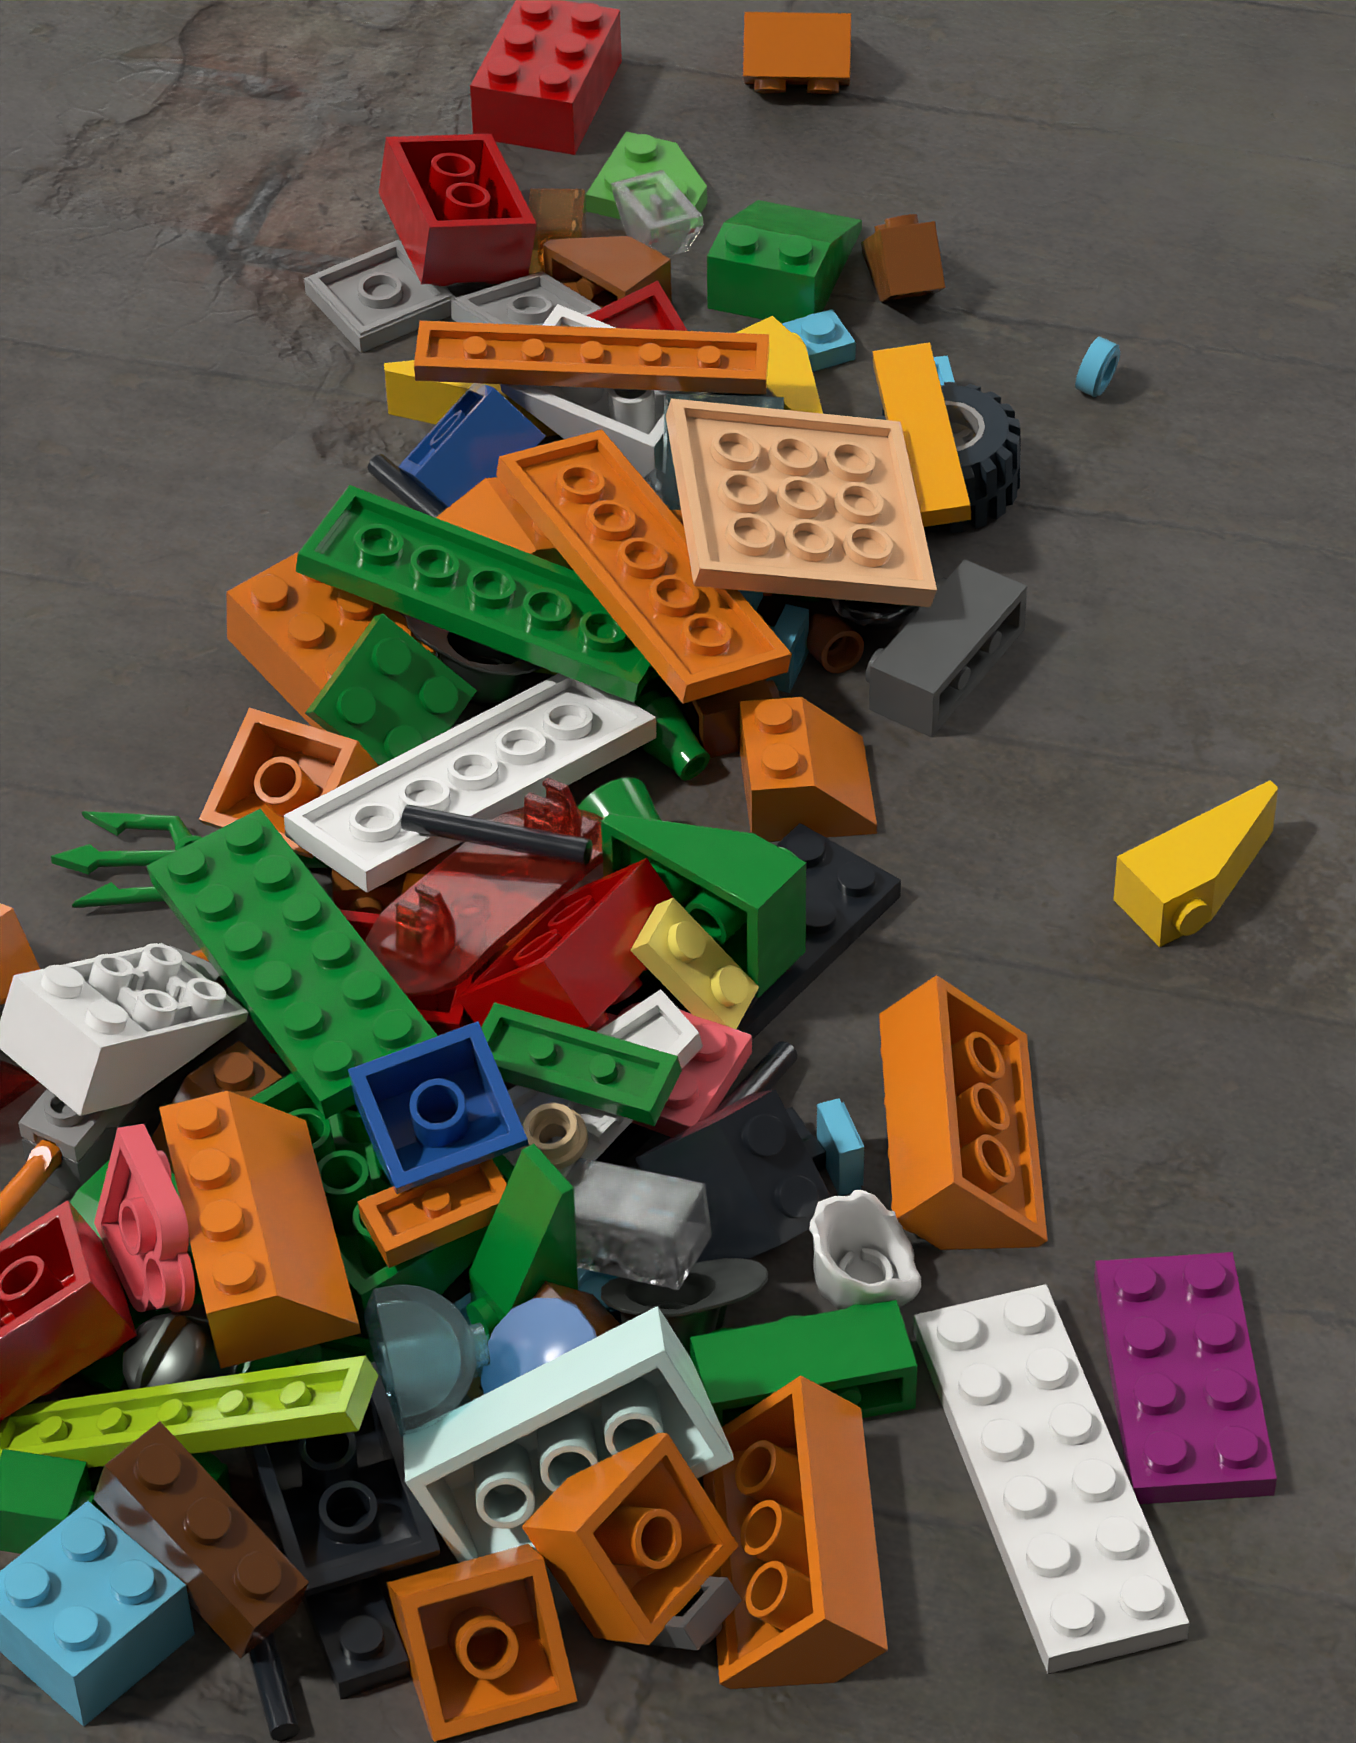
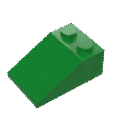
(778, 261)
(728, 881)

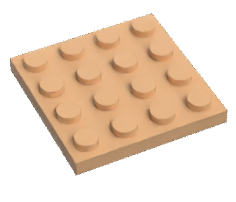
(799, 503)

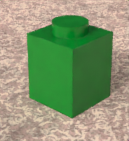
(38, 1496)

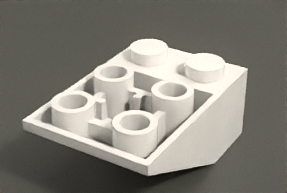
(113, 1024)

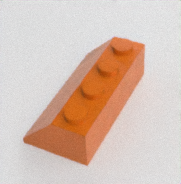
(960, 1122)
(257, 1227)
(804, 1542)

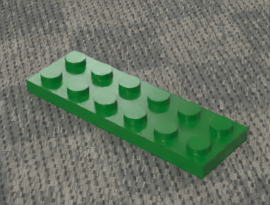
(473, 590)
(288, 956)

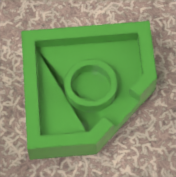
(639, 156)

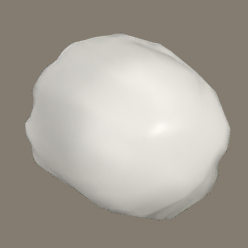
(861, 1252)

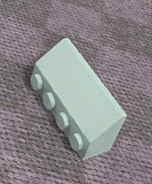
(514, 1446)

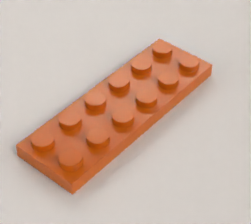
(639, 566)

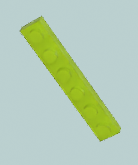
(200, 1413)

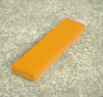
(915, 398)

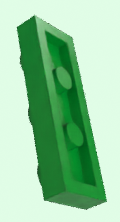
(580, 1064)

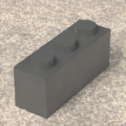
(946, 648)

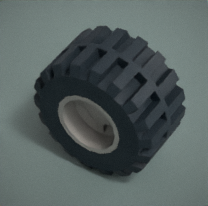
(987, 450)

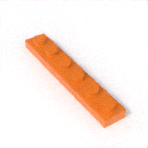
(592, 357)

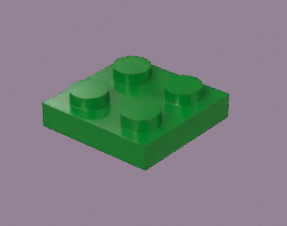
(390, 693)

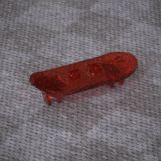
(480, 898)

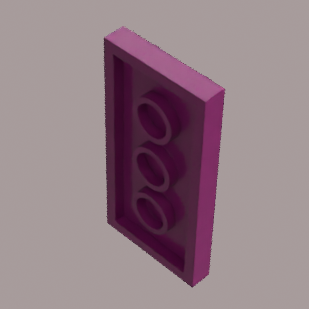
(1184, 1378)

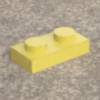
(693, 966)

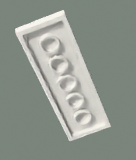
(471, 770)
(1049, 1479)

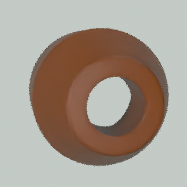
(834, 642)

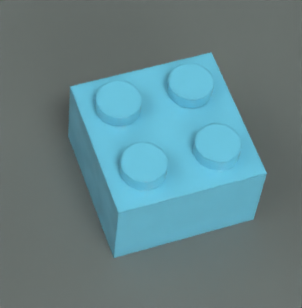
(90, 1613)

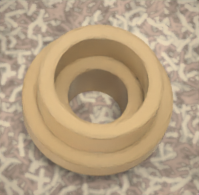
(560, 1121)

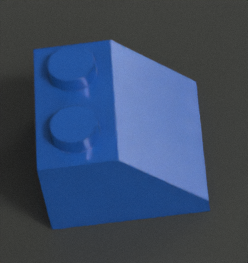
(468, 444)
(436, 1108)

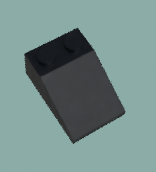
(344, 1501)

